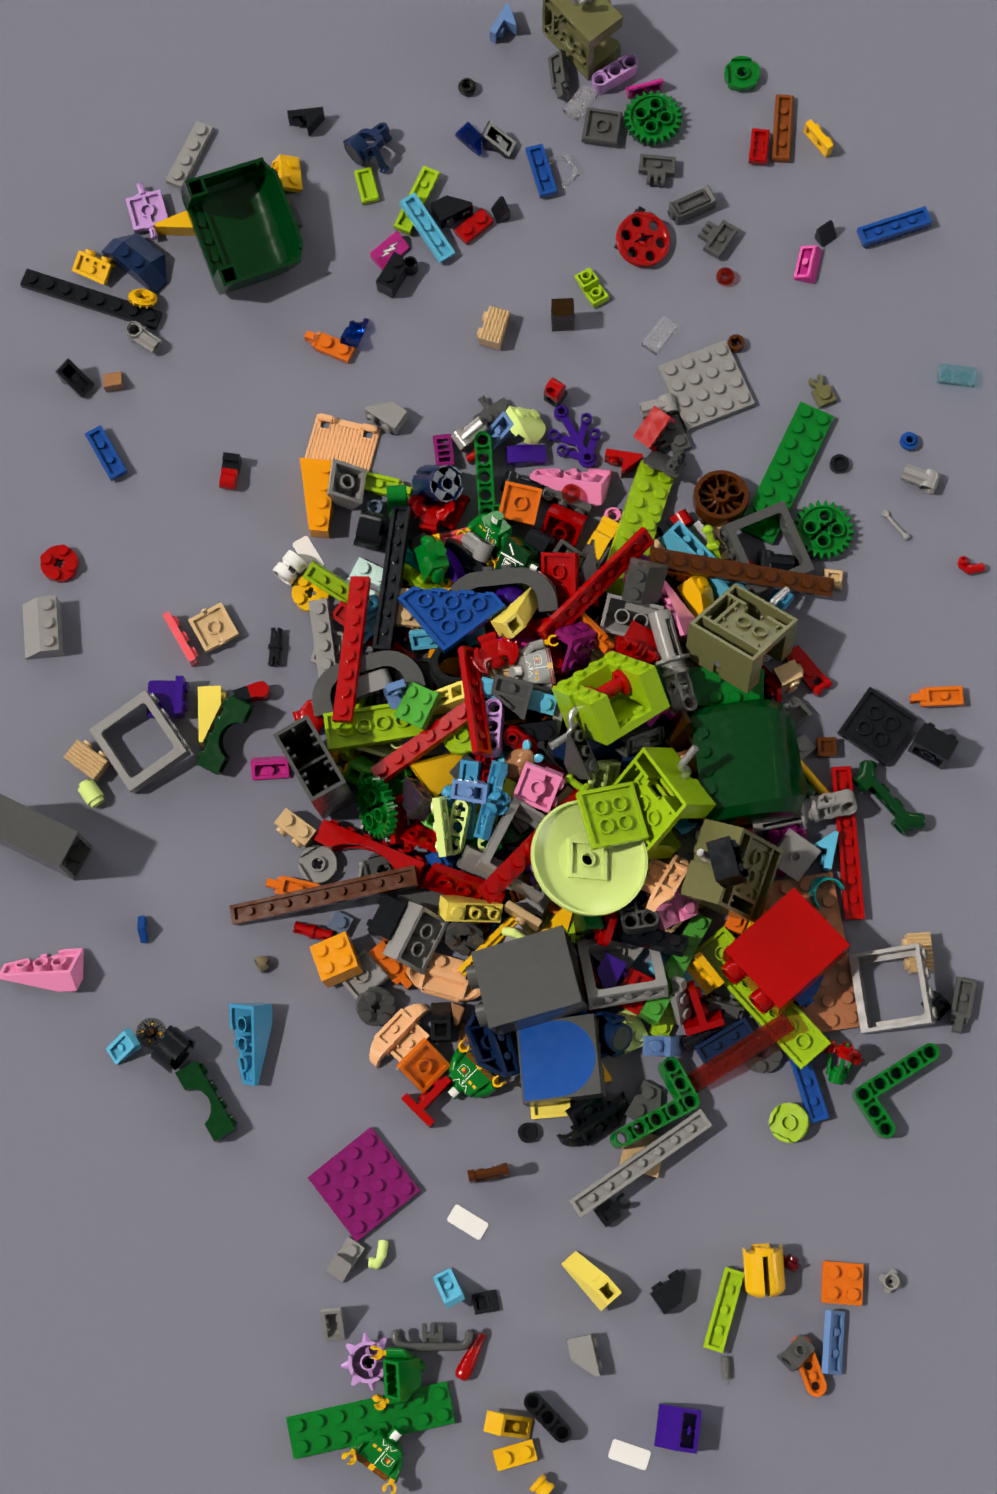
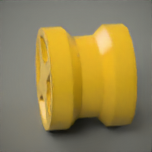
(542, 1486)

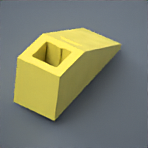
(516, 615)
(467, 909)
(591, 1280)

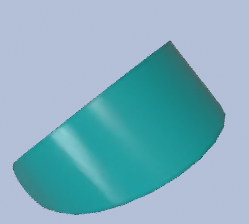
(815, 883)

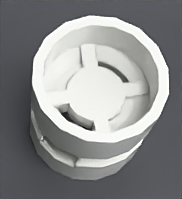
(294, 563)

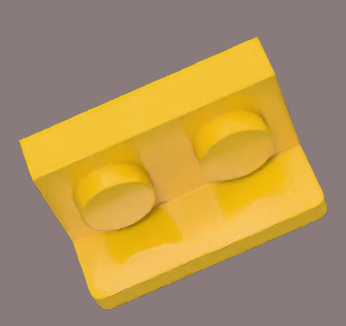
(93, 266)
(704, 973)

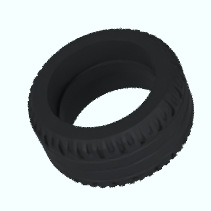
(437, 658)

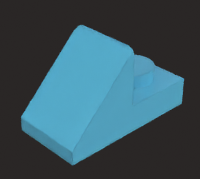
(827, 845)
(123, 1046)
(449, 1288)

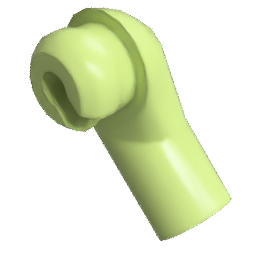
(511, 932)
(380, 1256)

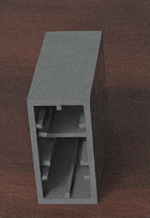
(314, 767)
(42, 838)
(527, 981)

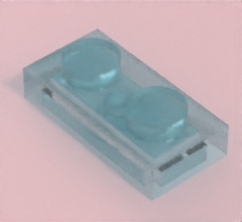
(956, 375)

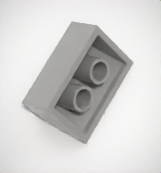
(620, 613)
(43, 627)
(469, 859)
(415, 937)

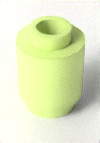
(91, 793)

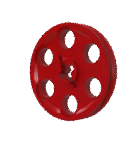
(642, 247)

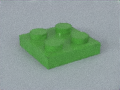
(418, 705)

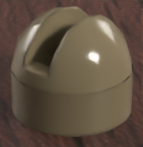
(262, 963)

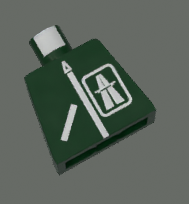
(518, 553)

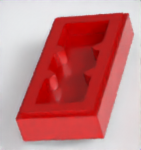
(759, 146)

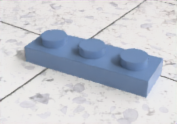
(833, 1342)

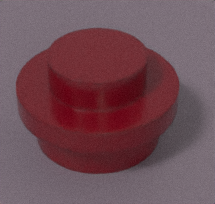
(791, 1262)

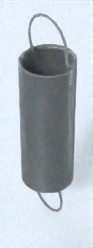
(726, 1367)

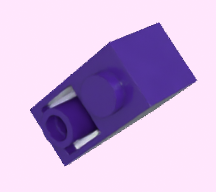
(610, 971)

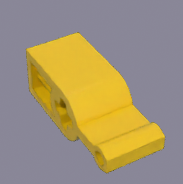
(603, 535)

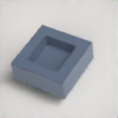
(340, 922)

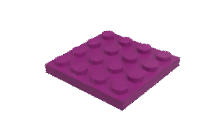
(363, 1184)

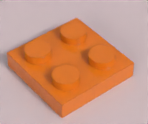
(520, 503)
(423, 1065)
(842, 1283)

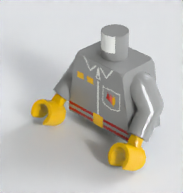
(536, 665)

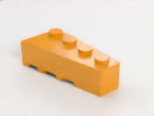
(318, 504)

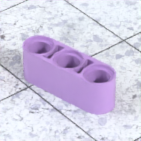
(619, 67)
(496, 718)

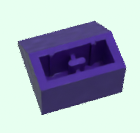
(678, 1428)

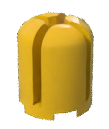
(755, 1272)

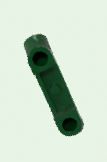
(903, 821)

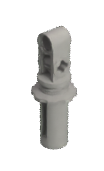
(672, 661)
(816, 809)

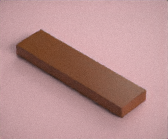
(782, 128)

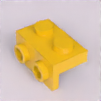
(289, 172)

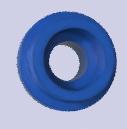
(906, 445)

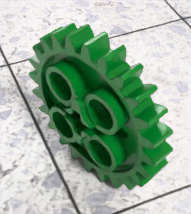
(652, 118)
(834, 542)
(371, 794)

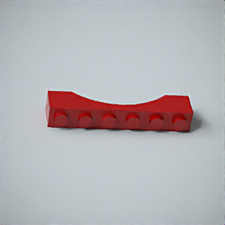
(338, 838)

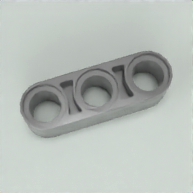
(373, 683)

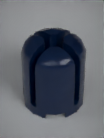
(437, 483)

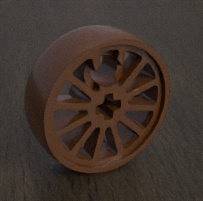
(720, 498)

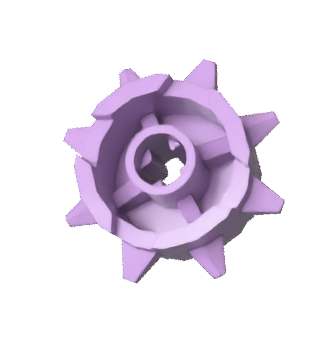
(356, 1365)

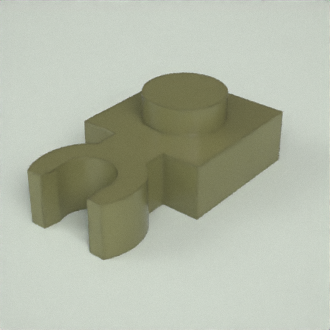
(822, 394)

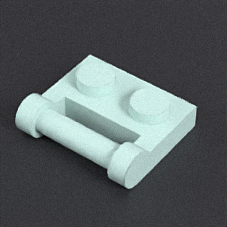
(366, 568)

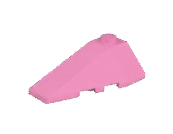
(592, 484)
(680, 613)
(54, 972)

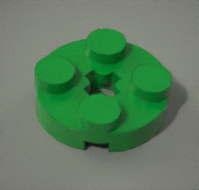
(737, 82)

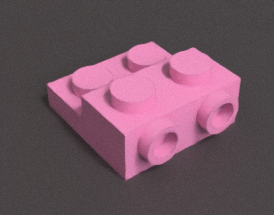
(539, 786)
(676, 910)

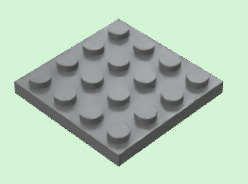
(706, 385)

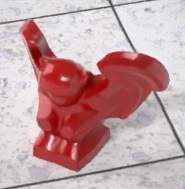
(430, 515)
(492, 651)

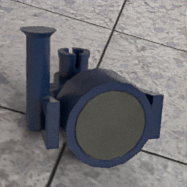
(359, 149)
(614, 1035)

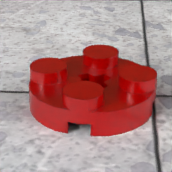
(61, 553)

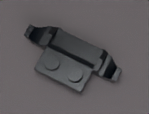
(593, 1120)

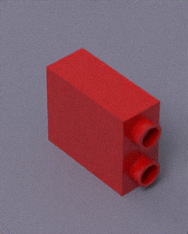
(783, 953)

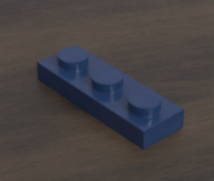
(723, 1040)

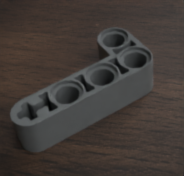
(639, 917)

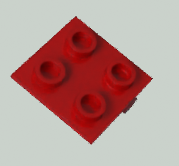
(639, 644)
(420, 836)

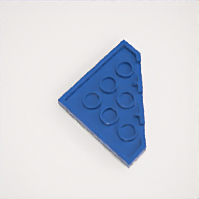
(450, 615)

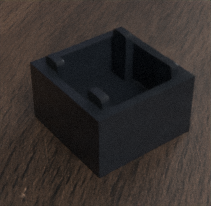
(933, 745)
(727, 861)
(385, 918)

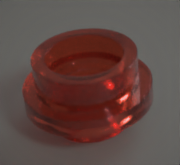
(725, 272)
(571, 487)

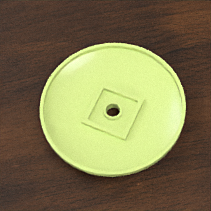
(581, 888)

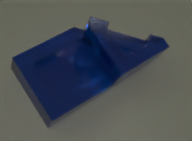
(470, 138)
(354, 333)

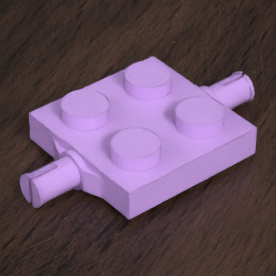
(146, 210)

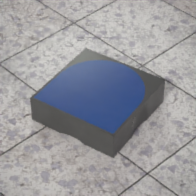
(561, 1061)

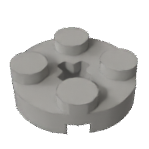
(318, 853)

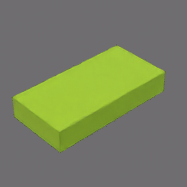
(366, 186)

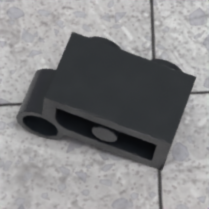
(395, 274)

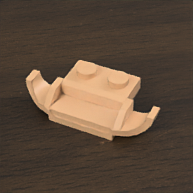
(664, 880)
(443, 979)
(399, 1034)

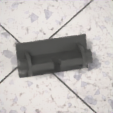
(731, 1006)

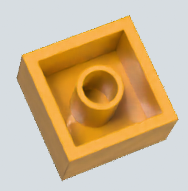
(336, 959)

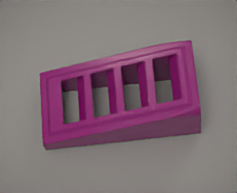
(450, 449)

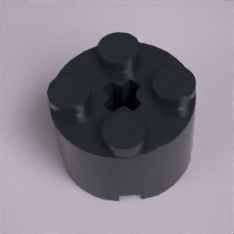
(369, 529)
(540, 541)
(172, 1048)

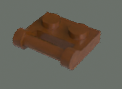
(490, 1173)

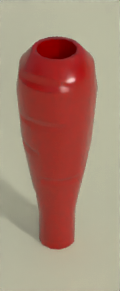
(467, 1364)

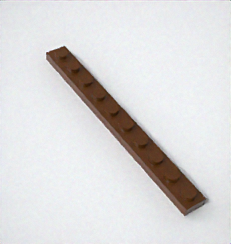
(743, 572)
(324, 895)

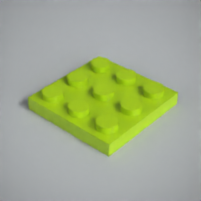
(611, 815)

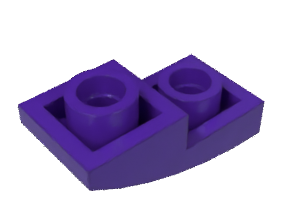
(521, 454)
(455, 569)

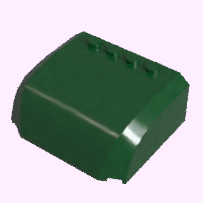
(243, 224)
(749, 761)

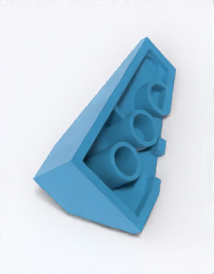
(252, 1030)

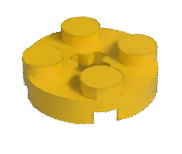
(300, 597)

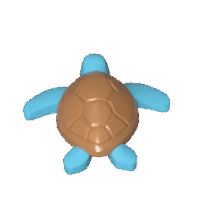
(517, 758)

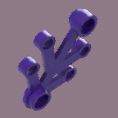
(575, 439)

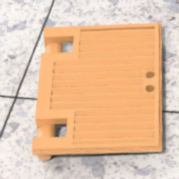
(343, 441)

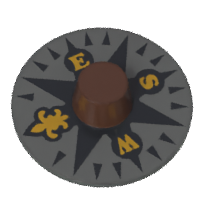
(150, 1031)

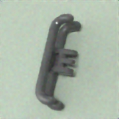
(432, 1340)

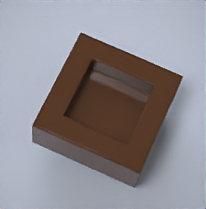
(826, 747)

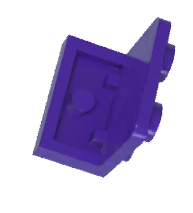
(170, 696)

